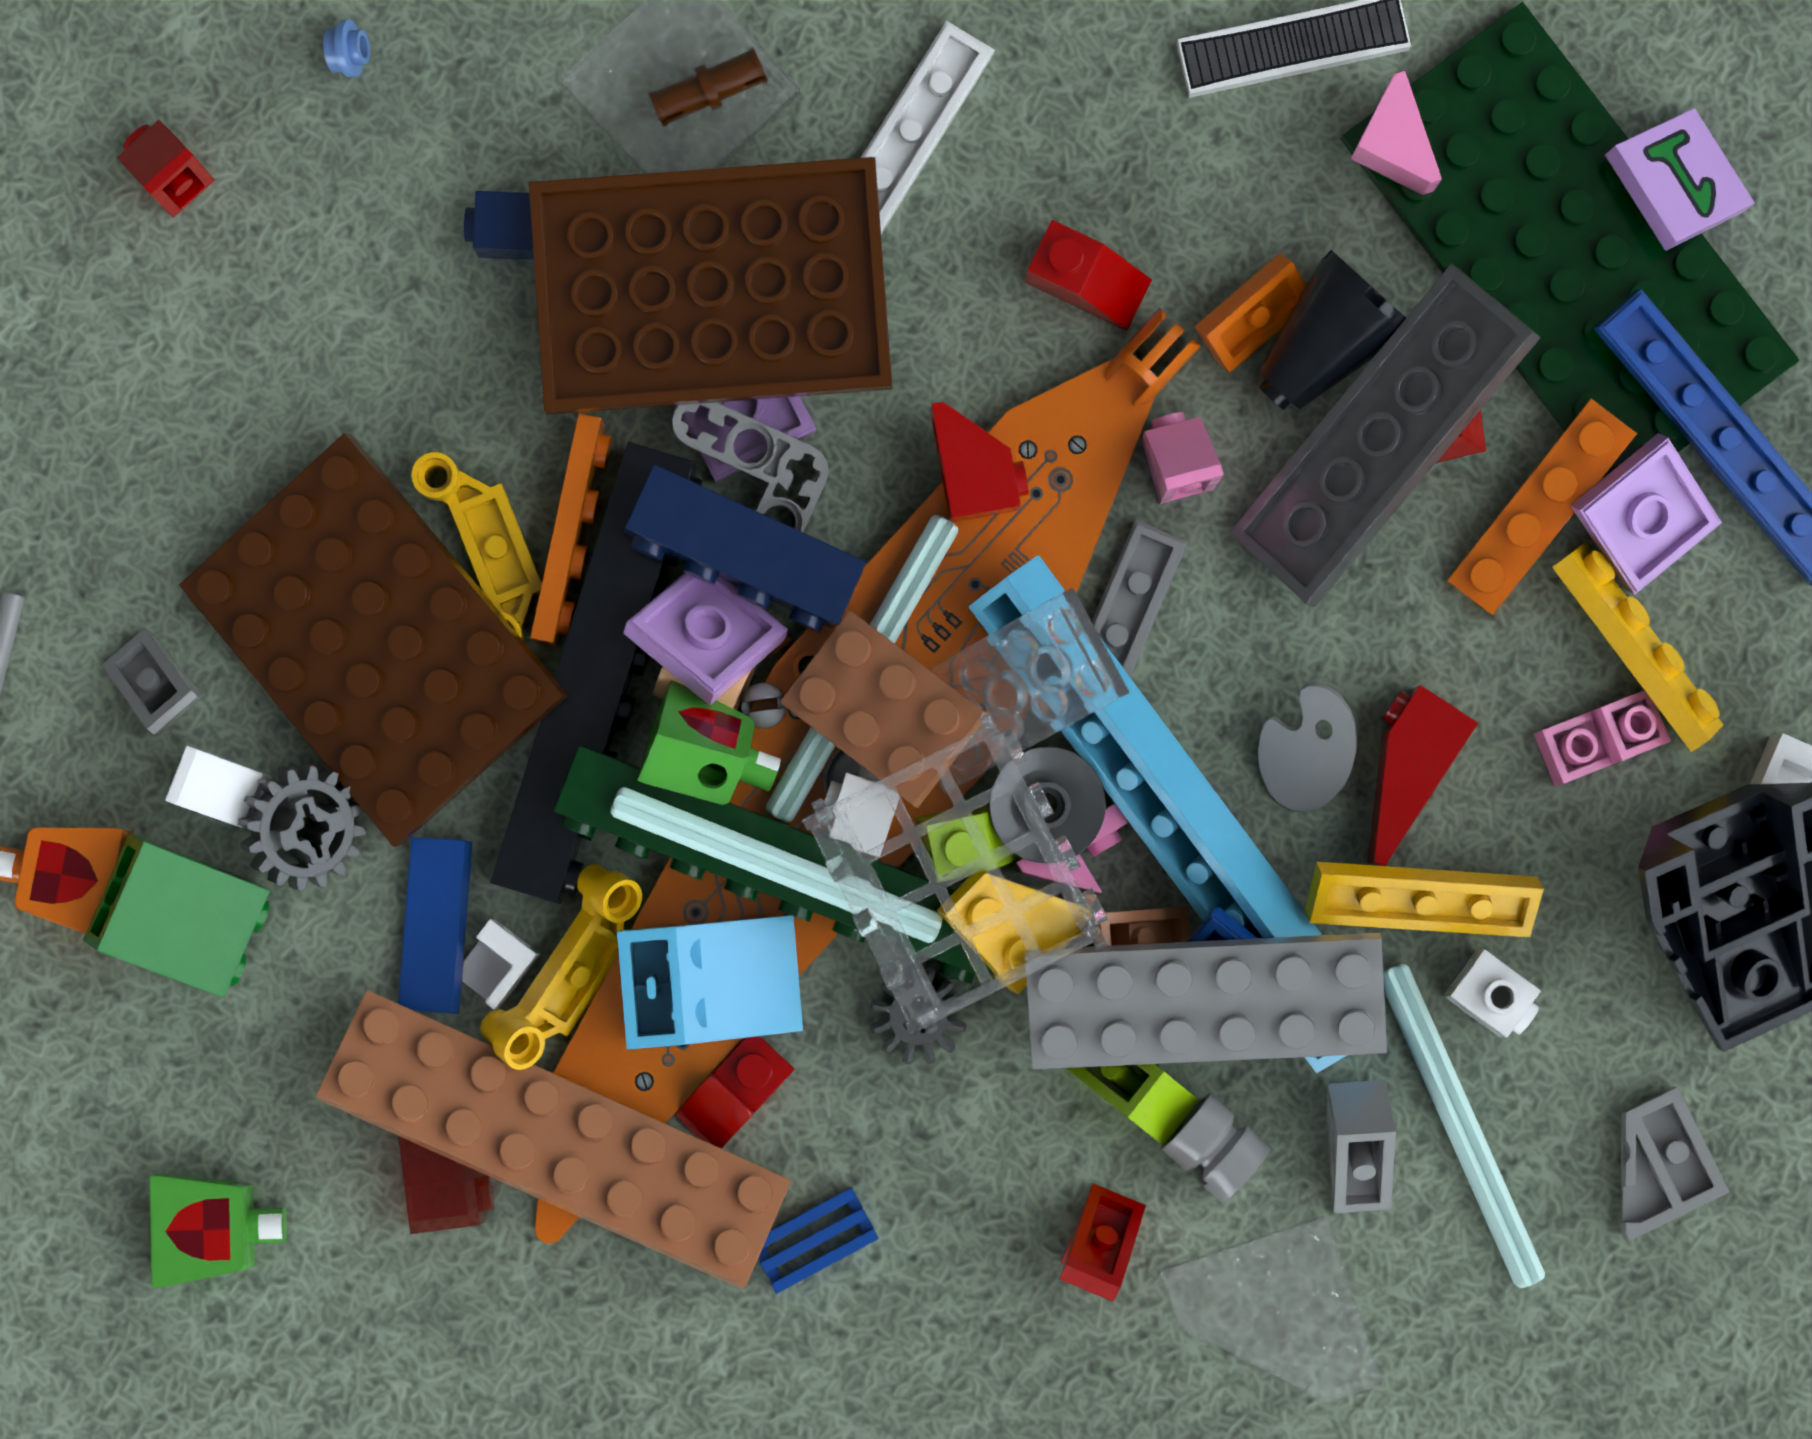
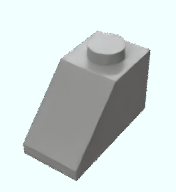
(1360, 1145)

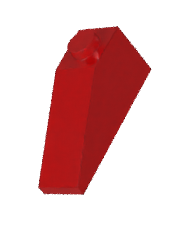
(1413, 759)

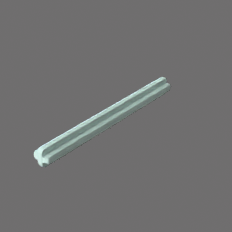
(888, 621)
(754, 856)
(1462, 1126)

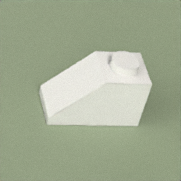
(214, 786)

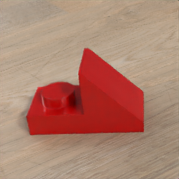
(734, 1091)
(1102, 1242)

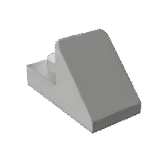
(152, 682)

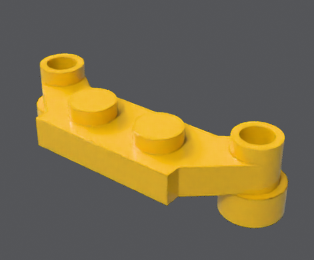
(488, 534)
(571, 972)

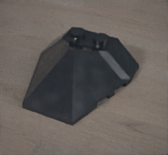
(1735, 907)

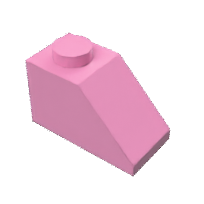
(1180, 457)

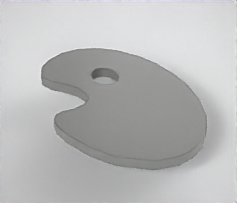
(1301, 764)

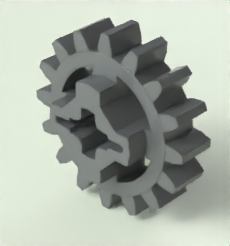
(281, 814)

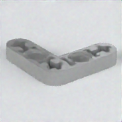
(769, 468)

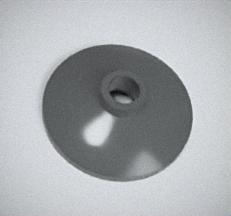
(1077, 798)

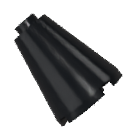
(1328, 334)

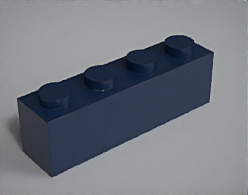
(744, 548)

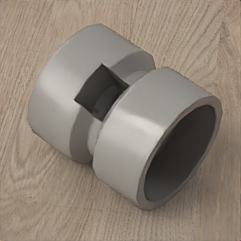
(1216, 1148)

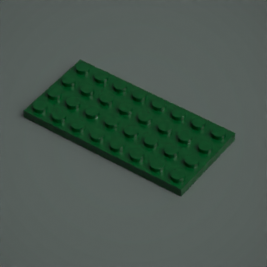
(1557, 235)

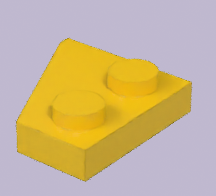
(1002, 945)

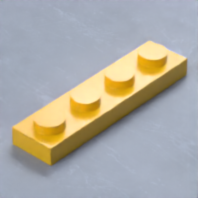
(1628, 631)
(1423, 899)

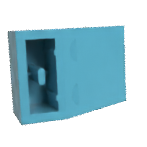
(709, 981)

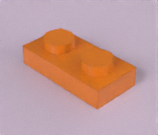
(1252, 313)

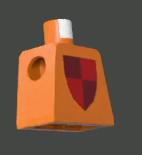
(62, 872)

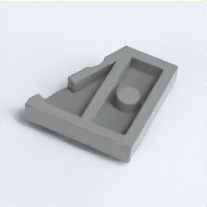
(1663, 1164)

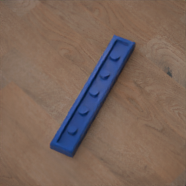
(1713, 425)

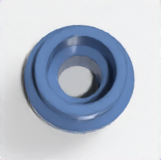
(346, 48)

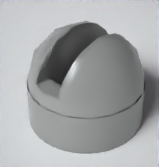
(763, 718)

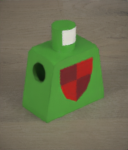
(703, 749)
(206, 1227)

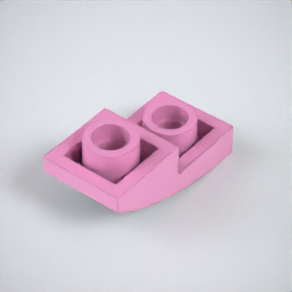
(1601, 738)

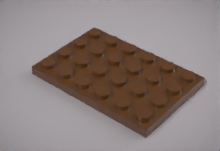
(710, 285)
(373, 640)

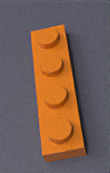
(576, 506)
(1541, 507)

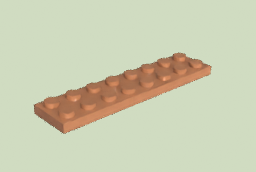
(554, 1140)

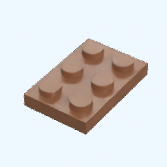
(880, 705)

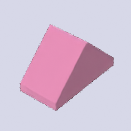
(1397, 140)

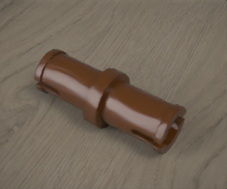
(708, 87)

